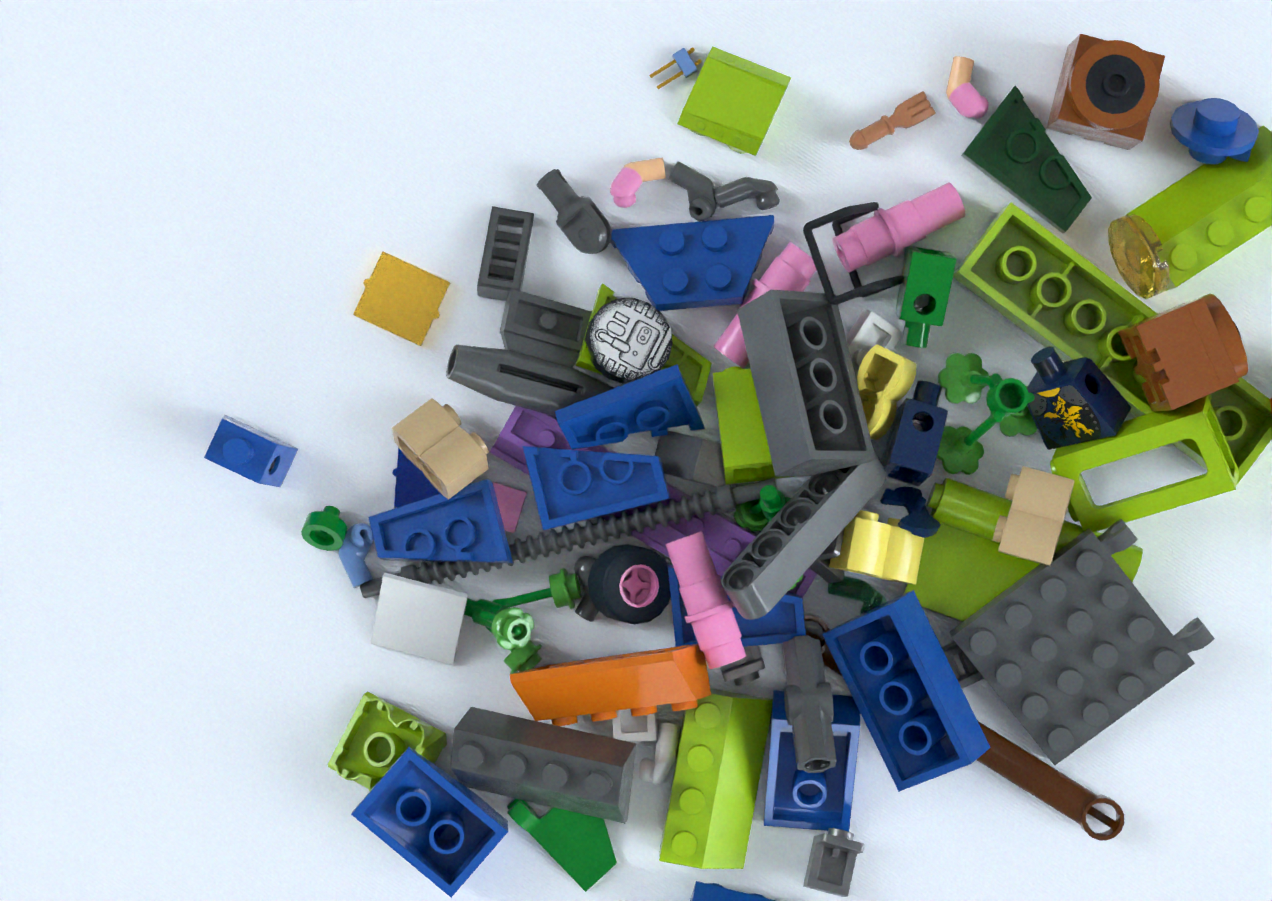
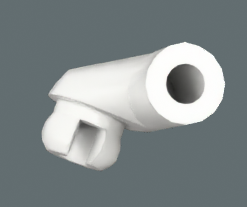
(665, 755)

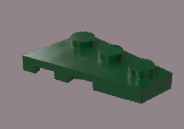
(1026, 163)

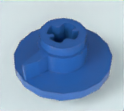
(1214, 130)

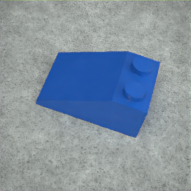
(806, 798)
(431, 820)

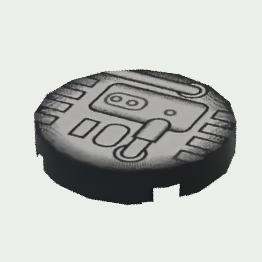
(628, 340)

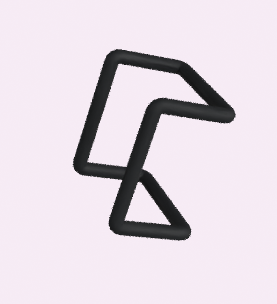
(837, 218)

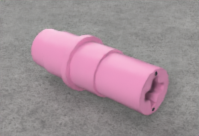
(898, 227)
(788, 273)
(706, 601)

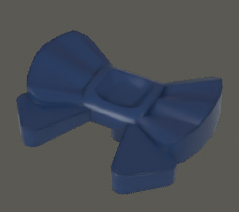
(918, 518)

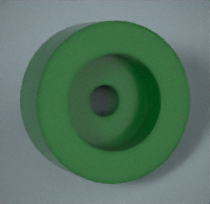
(324, 529)

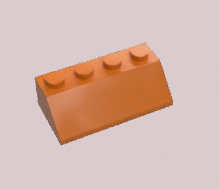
(614, 683)

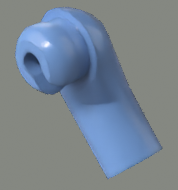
(354, 551)

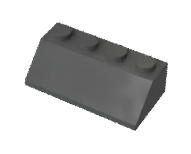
(805, 383)
(544, 764)

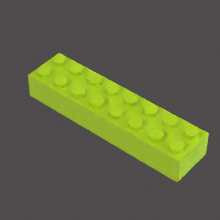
(1080, 310)

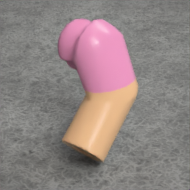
(962, 93)
(632, 176)

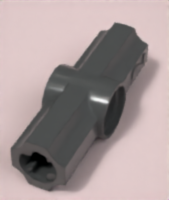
(808, 704)

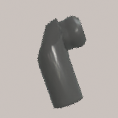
(748, 188)
(699, 190)
(586, 607)

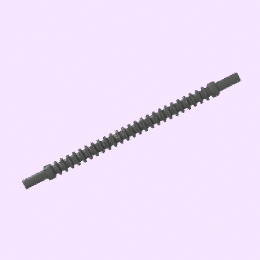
(725, 499)

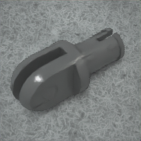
(577, 216)

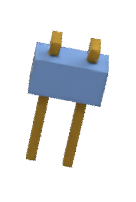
(683, 61)

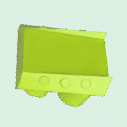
(734, 101)
(378, 737)

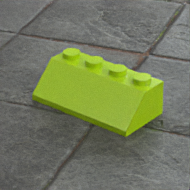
(1212, 211)
(716, 781)

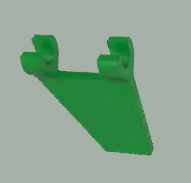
(571, 838)

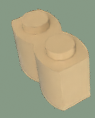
(441, 448)
(1034, 515)

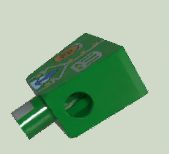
(924, 273)

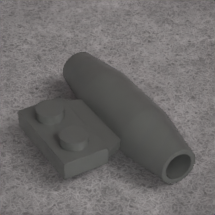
(538, 357)

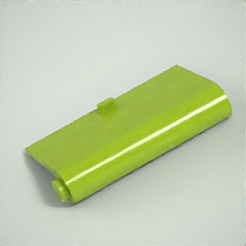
(962, 562)

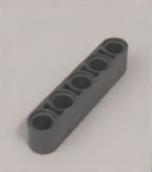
(799, 536)

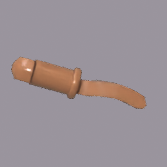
(905, 116)

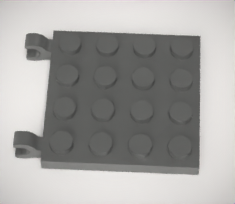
(1076, 644)

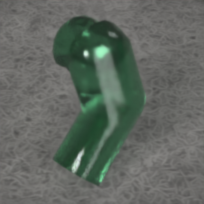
(857, 590)

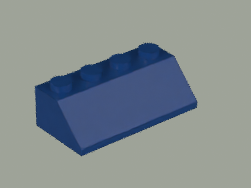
(906, 691)

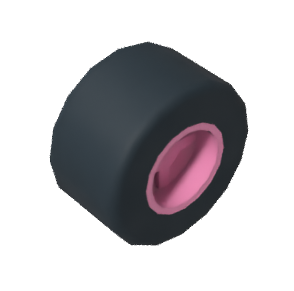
(645, 588)

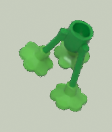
(1007, 404)

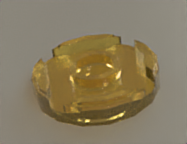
(1136, 256)

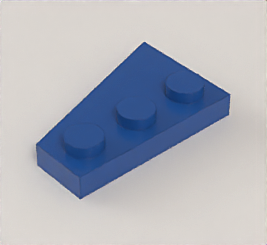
(636, 407)
(591, 484)
(443, 529)
(776, 627)

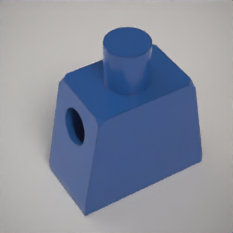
(250, 452)

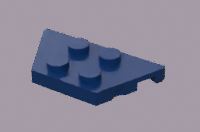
(695, 261)

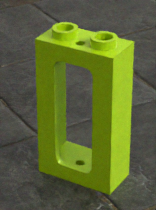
(1139, 435)

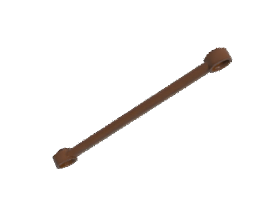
(1026, 770)

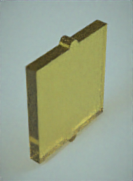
(401, 298)

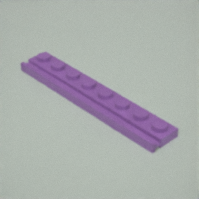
(722, 535)

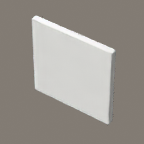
(419, 618)

